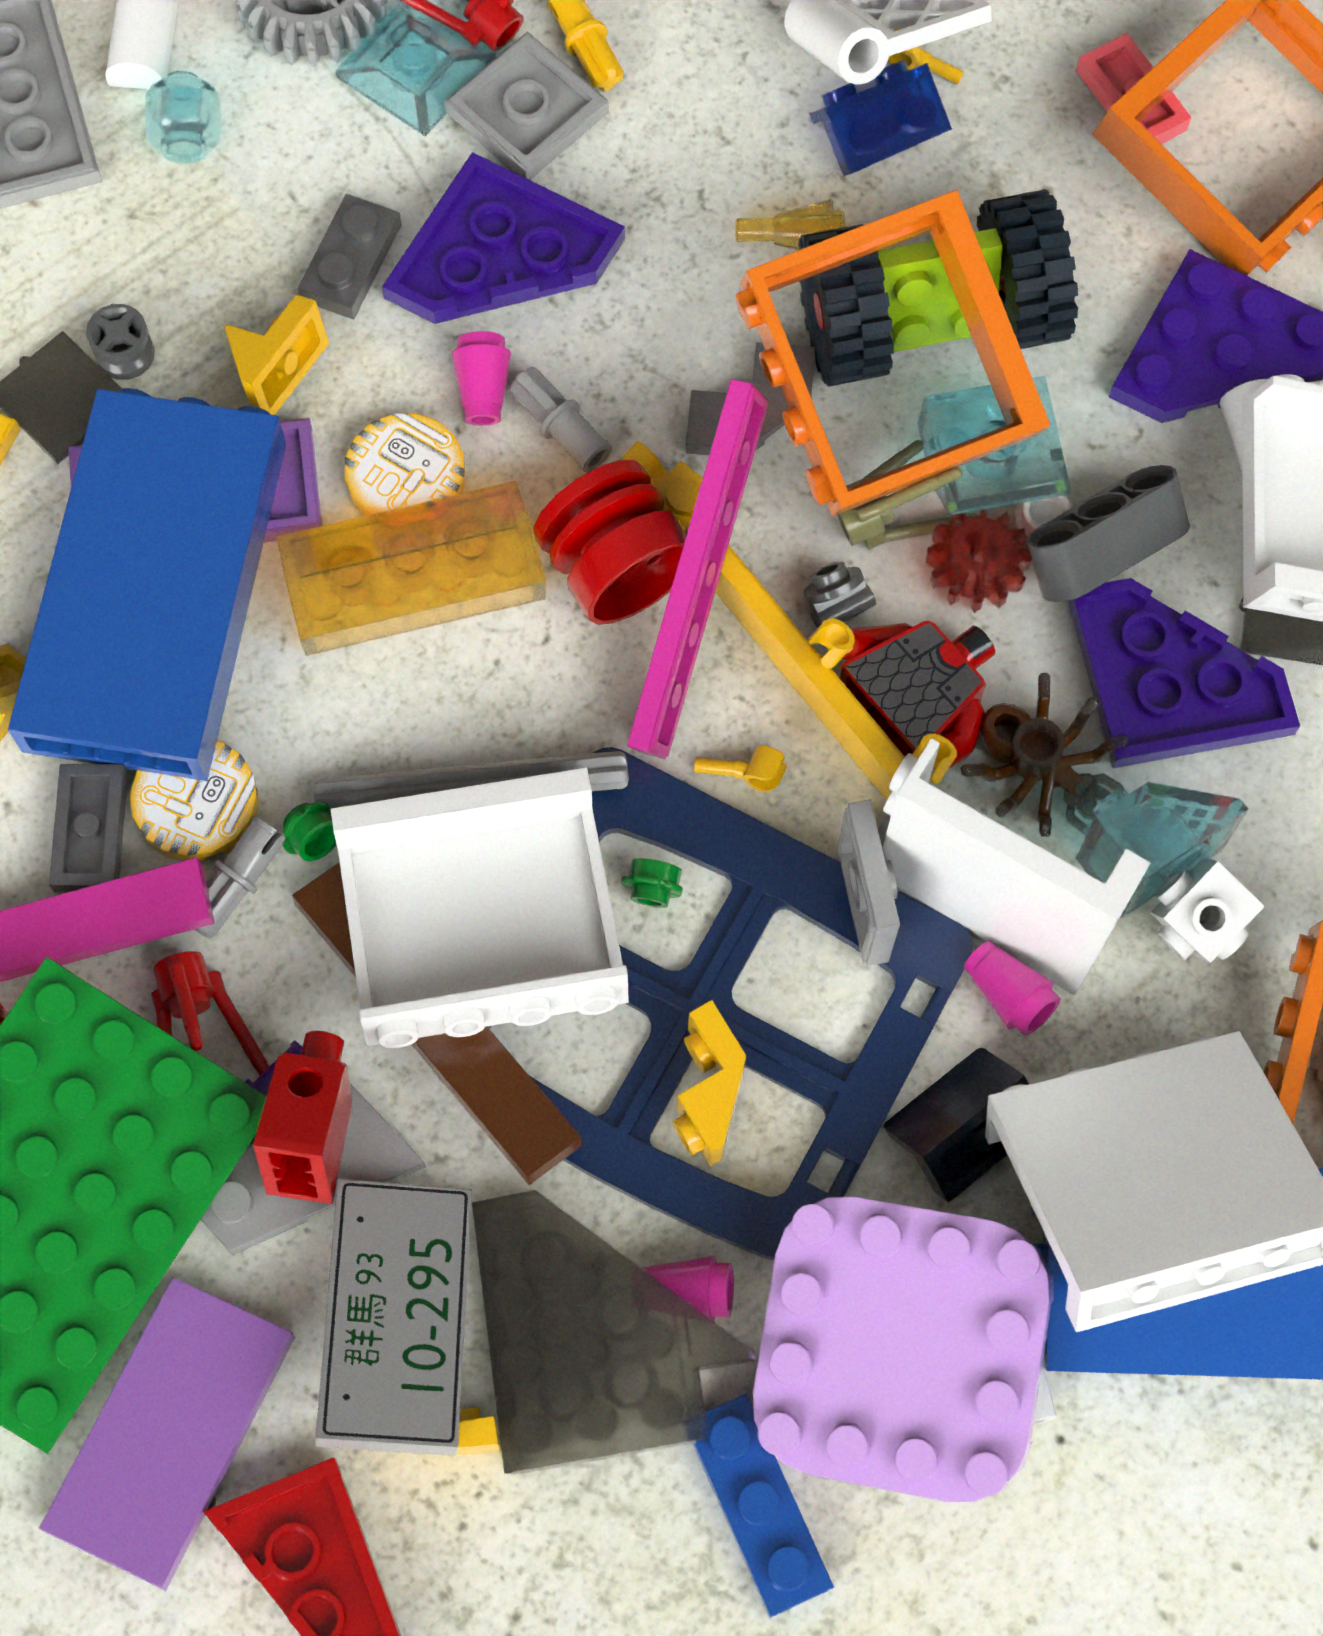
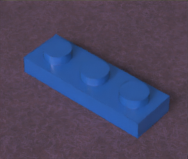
(760, 1509)

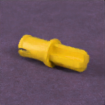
(588, 42)

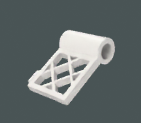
(857, 37)

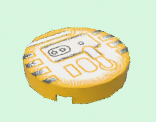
(403, 463)
(196, 816)

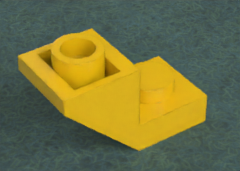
(709, 1106)

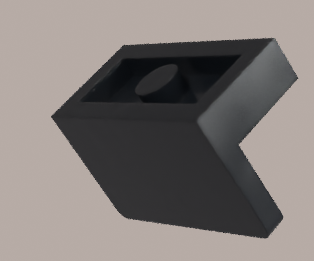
(948, 1123)

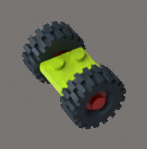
(906, 301)

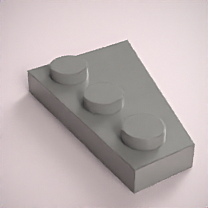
(248, 1216)

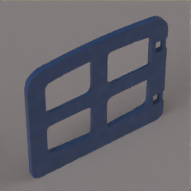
(766, 876)

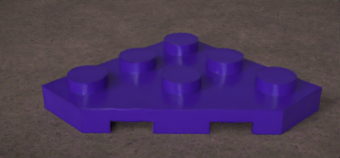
(499, 245)
(1213, 336)
(1173, 678)

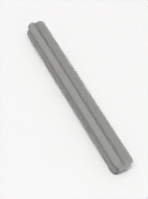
(605, 772)

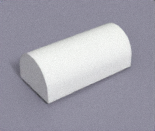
(141, 42)

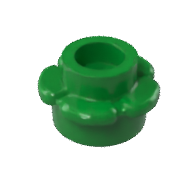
(309, 831)
(653, 882)

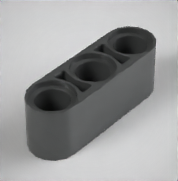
(1108, 533)

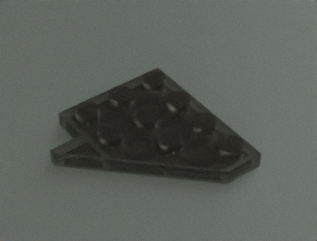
(586, 1342)

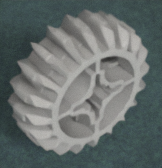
(310, 26)

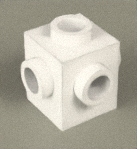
(1226, 905)

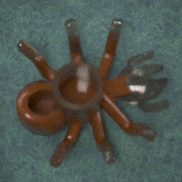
(1035, 754)

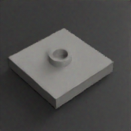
(527, 106)
(868, 883)

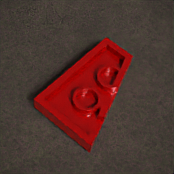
(309, 1553)

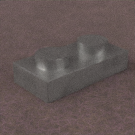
(350, 256)
(88, 826)

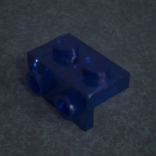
(882, 118)

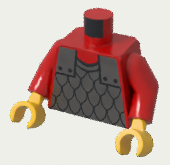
(914, 683)

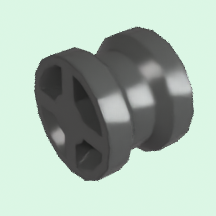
(117, 326)

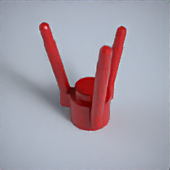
(489, 20)
(185, 991)

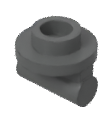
(838, 593)

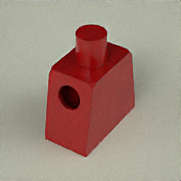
(305, 1121)

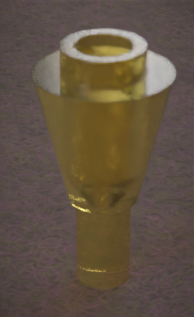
(789, 226)

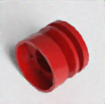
(612, 541)

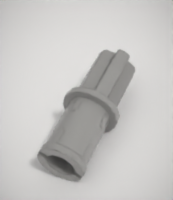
(560, 419)
(240, 871)

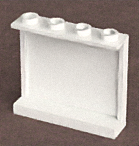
(1283, 498)
(999, 880)
(478, 908)
(1163, 1177)

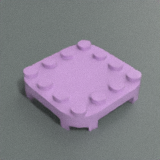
(902, 1349)

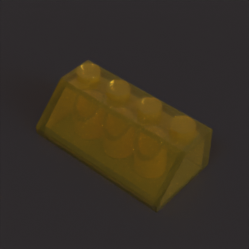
(411, 568)

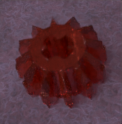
(1001, 564)

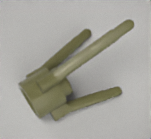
(869, 519)

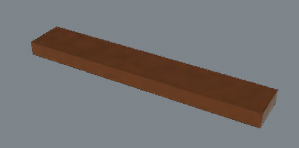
(472, 1067)

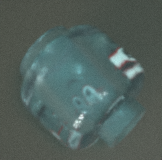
(183, 117)

